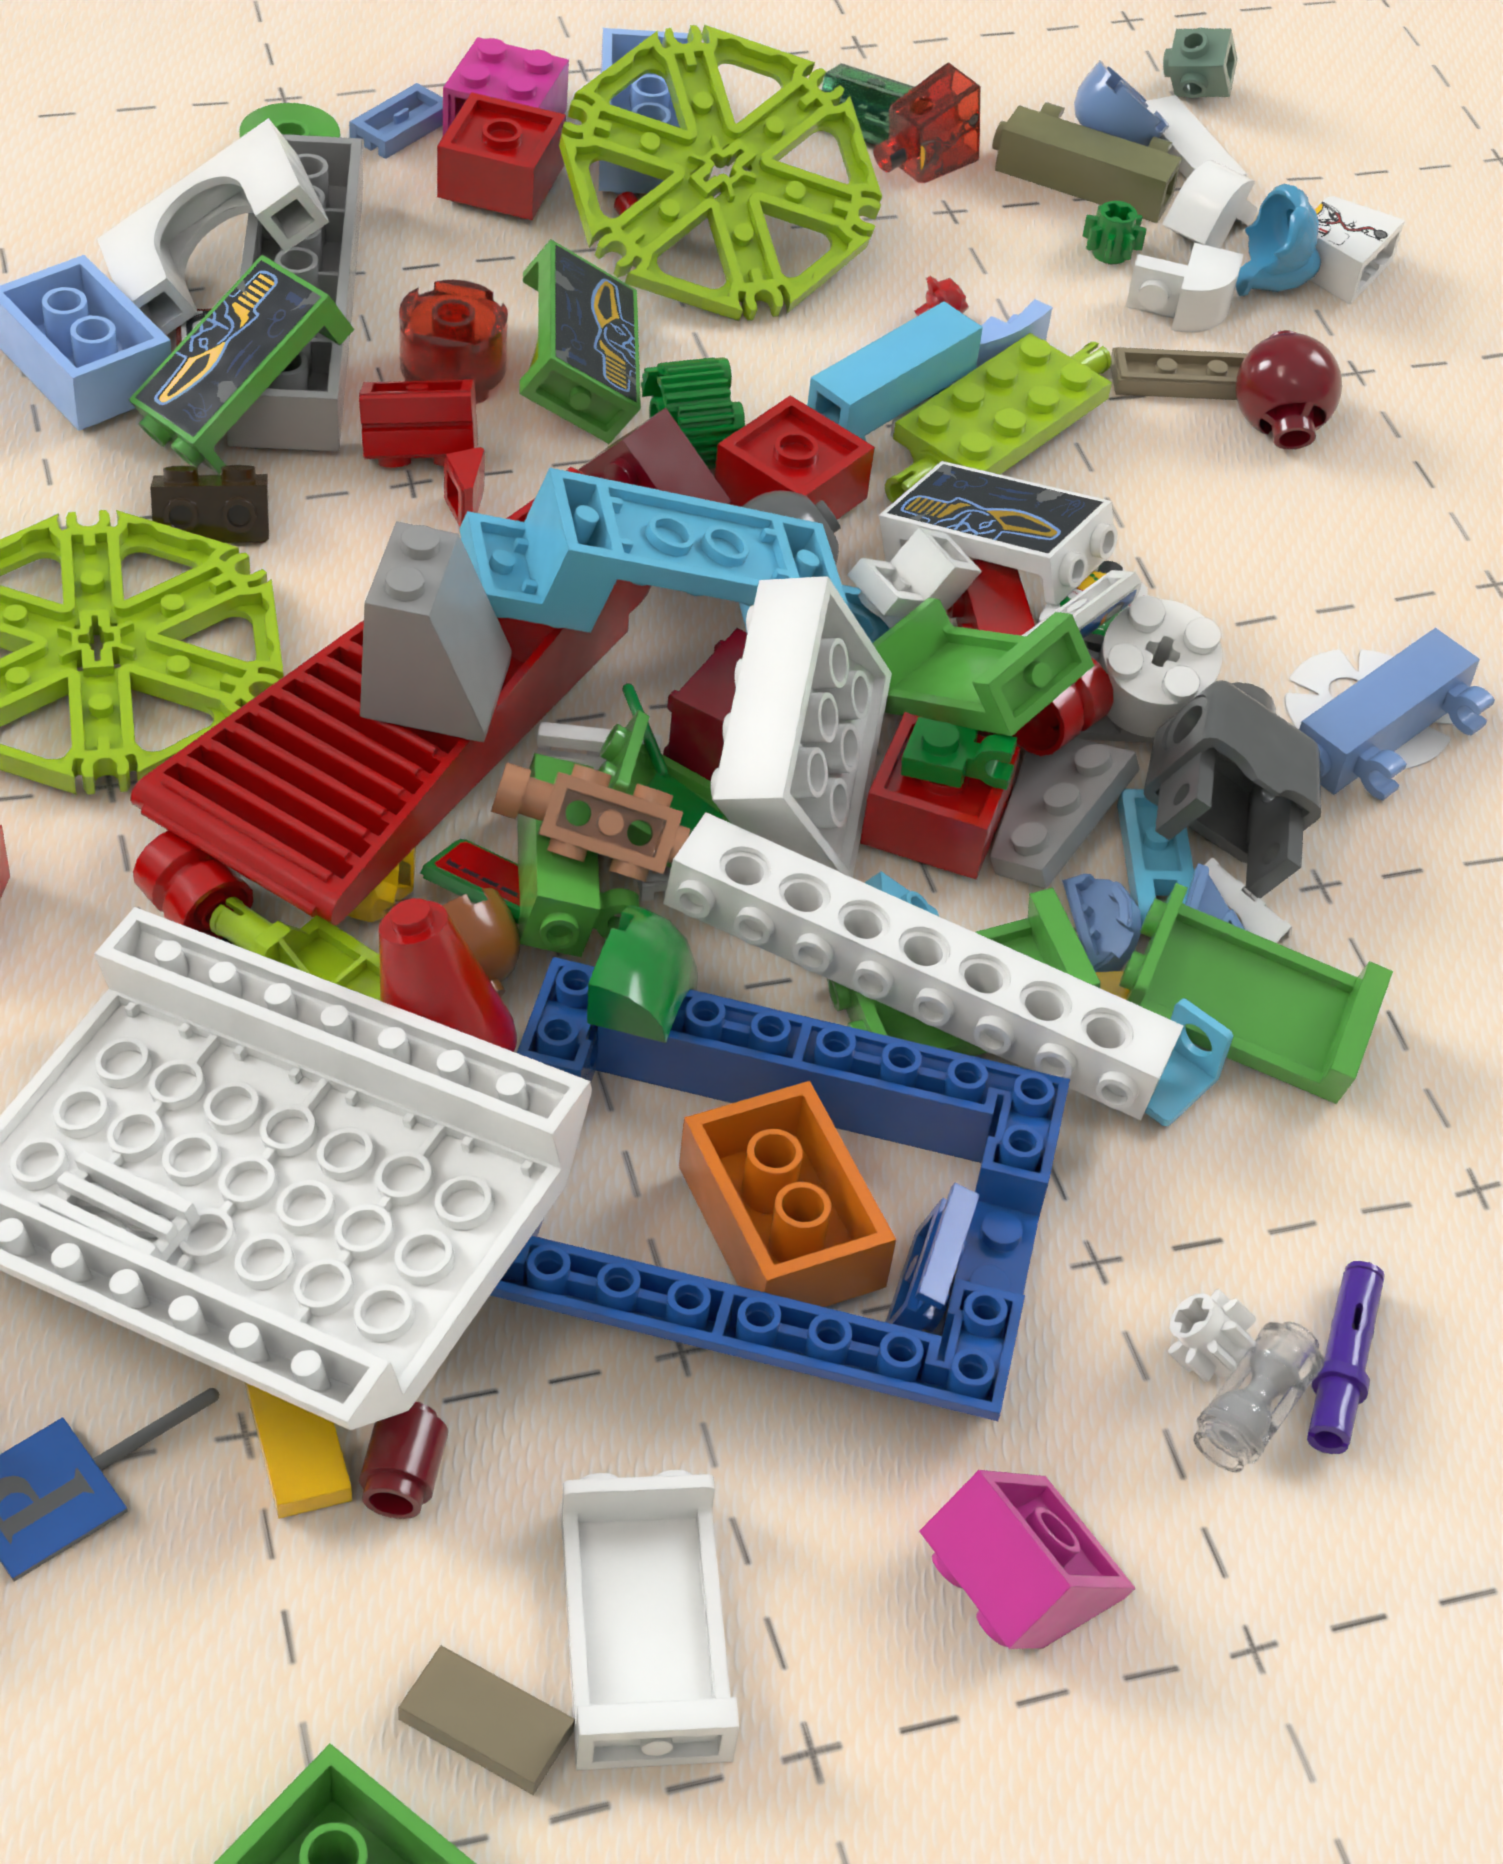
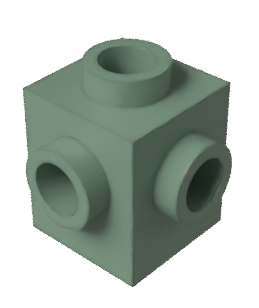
(1201, 62)

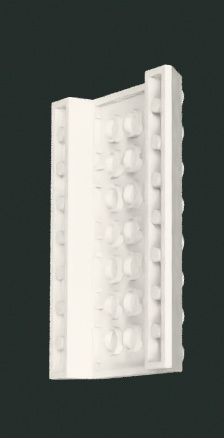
(341, 1157)

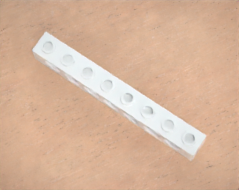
(921, 964)

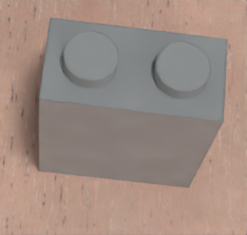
(431, 638)

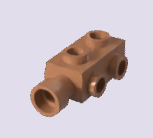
(608, 822)

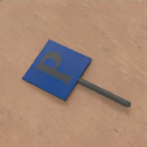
(57, 1491)

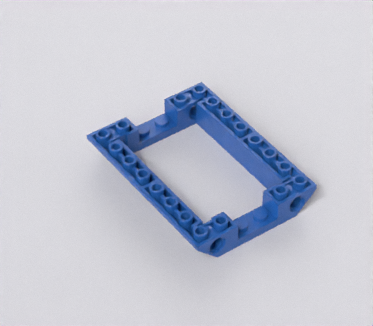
(868, 1087)

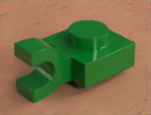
(950, 752)

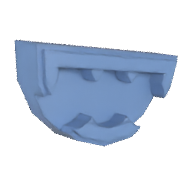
(1104, 919)

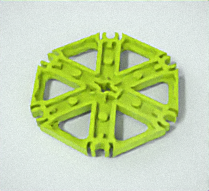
(710, 138)
(137, 633)

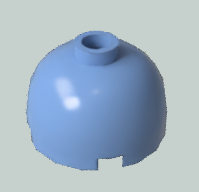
(1116, 108)

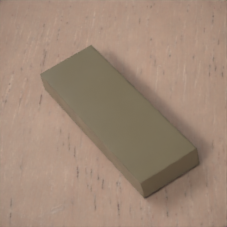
(1175, 373)

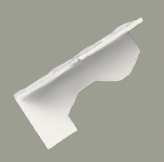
(1252, 910)

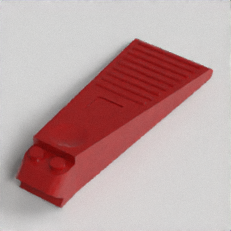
(333, 800)

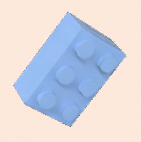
(79, 340)

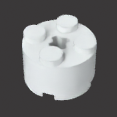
(1158, 661)

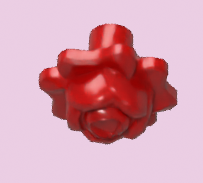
(943, 291)

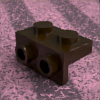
(214, 506)

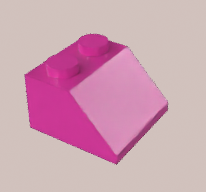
(1023, 1559)

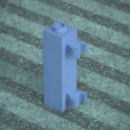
(1390, 708)

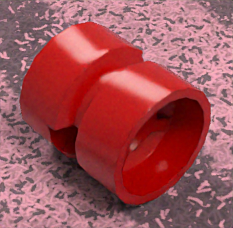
(1068, 714)
(187, 882)

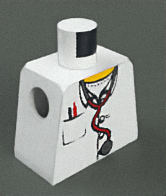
(1353, 246)

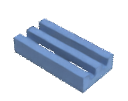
(399, 120)

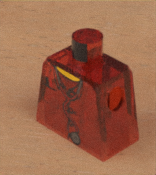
(933, 127)

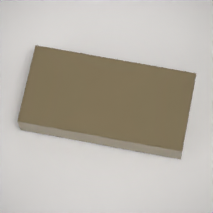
(486, 1719)

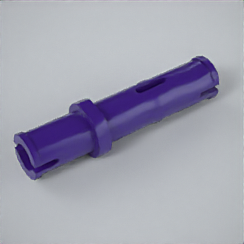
(1343, 1379)

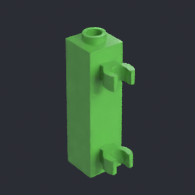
(557, 892)

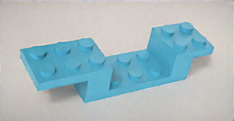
(601, 530)

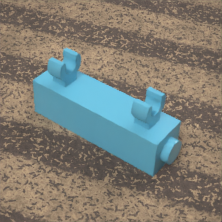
(897, 370)

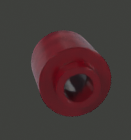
(403, 1462)

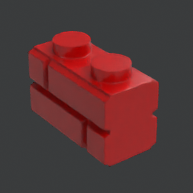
(417, 420)

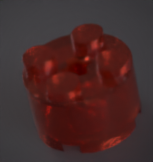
(454, 335)

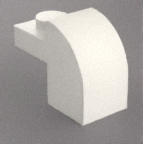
(1211, 204)
(1192, 293)
(922, 569)

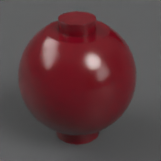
(1289, 388)

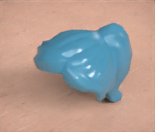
(1281, 243)

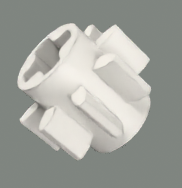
(1211, 1334)

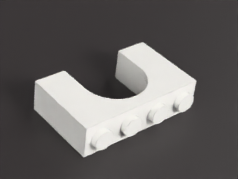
(154, 243)

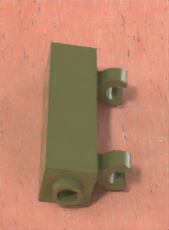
(1086, 161)

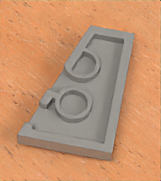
(1057, 807)

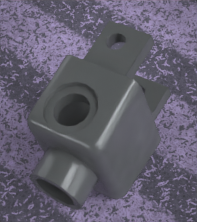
(1237, 780)

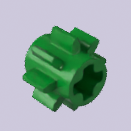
(1114, 232)

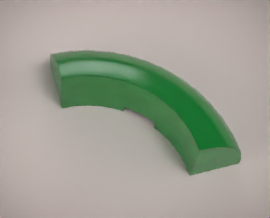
(641, 976)

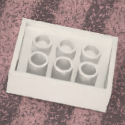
(803, 723)

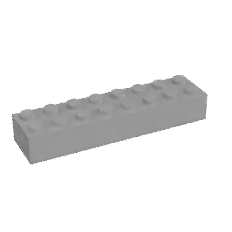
(307, 398)

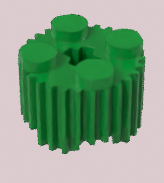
(697, 399)

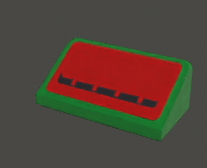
(470, 868)

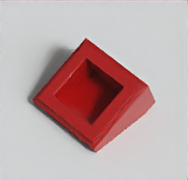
(464, 481)

